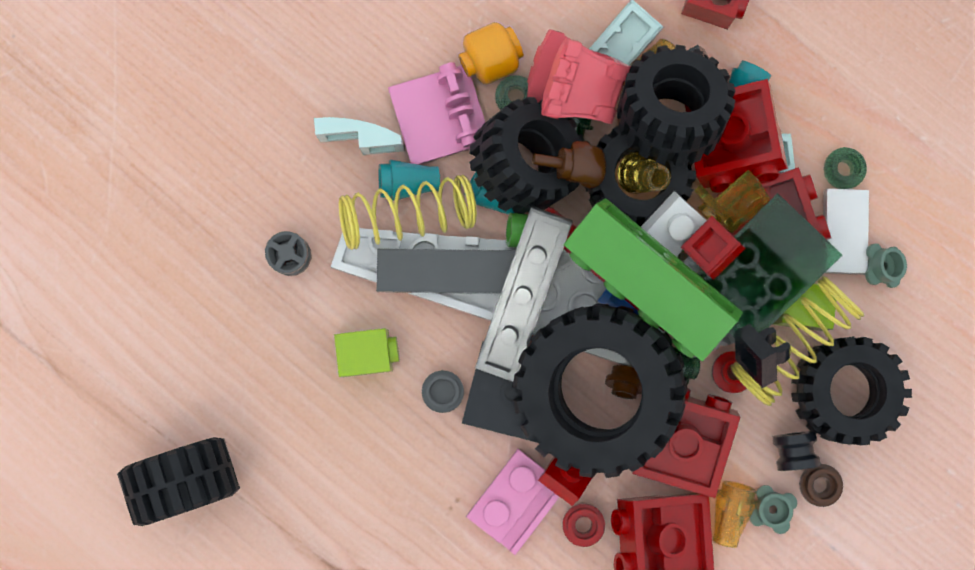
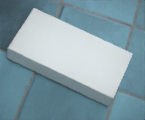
(848, 224)

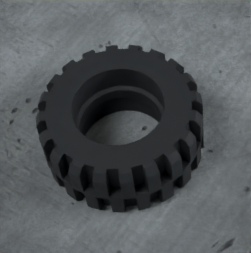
(565, 435)

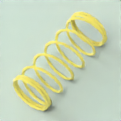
(352, 234)
(765, 394)

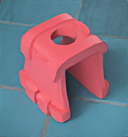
(575, 79)

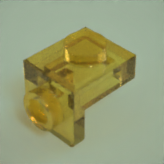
(736, 204)

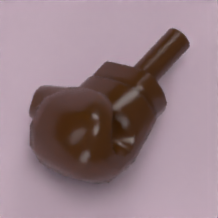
(577, 164)

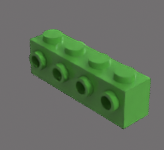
(652, 279)

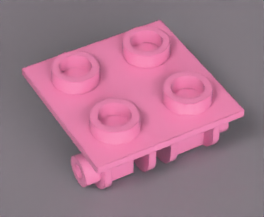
(437, 113)

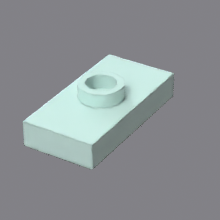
(628, 34)

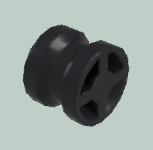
(796, 451)

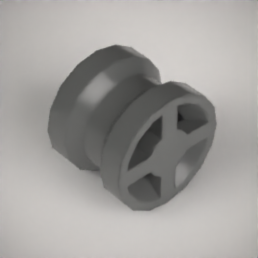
(281, 249)

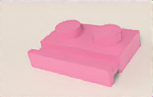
(513, 503)

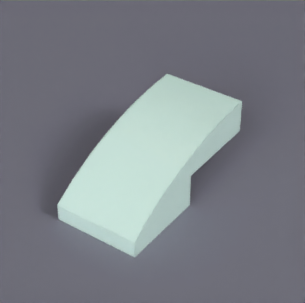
(371, 137)

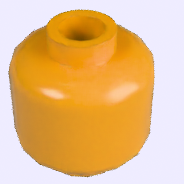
(491, 53)

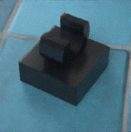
(757, 355)

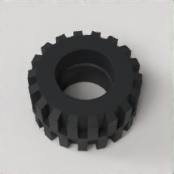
(683, 78)
(616, 148)
(504, 170)
(884, 399)
(178, 481)

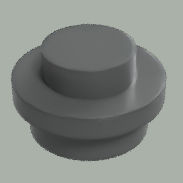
(442, 391)

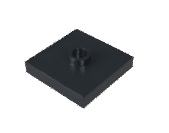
(492, 405)

